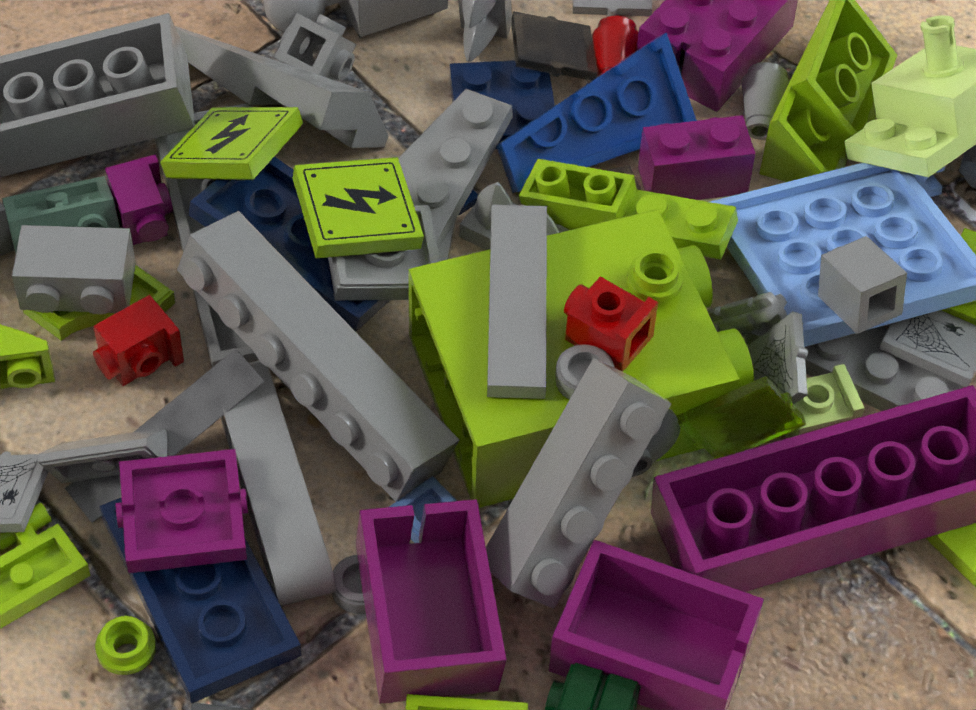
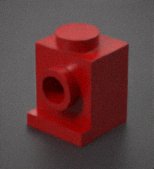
(610, 320)
(136, 341)

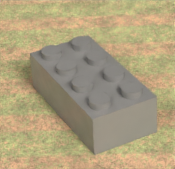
(93, 94)

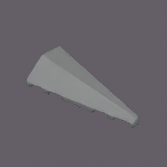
(259, 80)

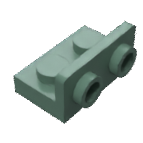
(67, 205)

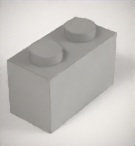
(74, 269)

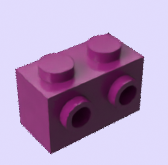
(697, 158)

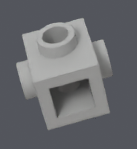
(317, 47)

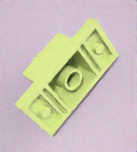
(922, 107)

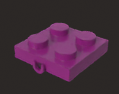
(182, 511)

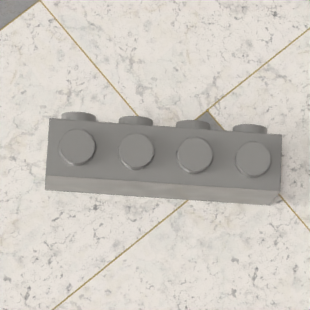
(574, 483)

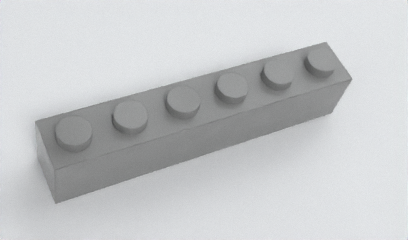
(317, 355)

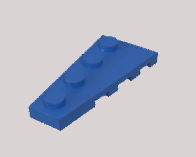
(603, 116)

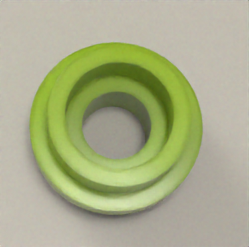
(657, 265)
(125, 631)

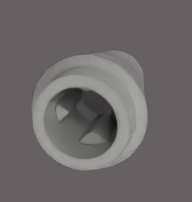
(762, 93)

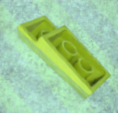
(827, 95)

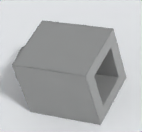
(862, 284)

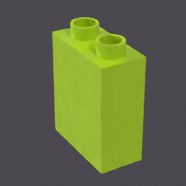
(504, 436)

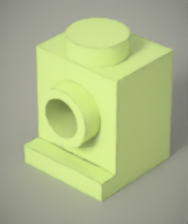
(829, 401)

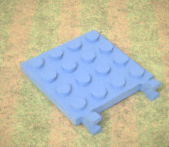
(795, 222)

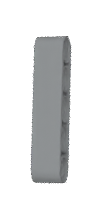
(277, 496)

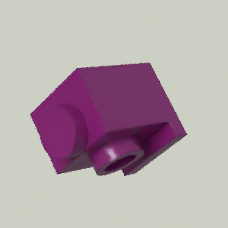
(140, 198)

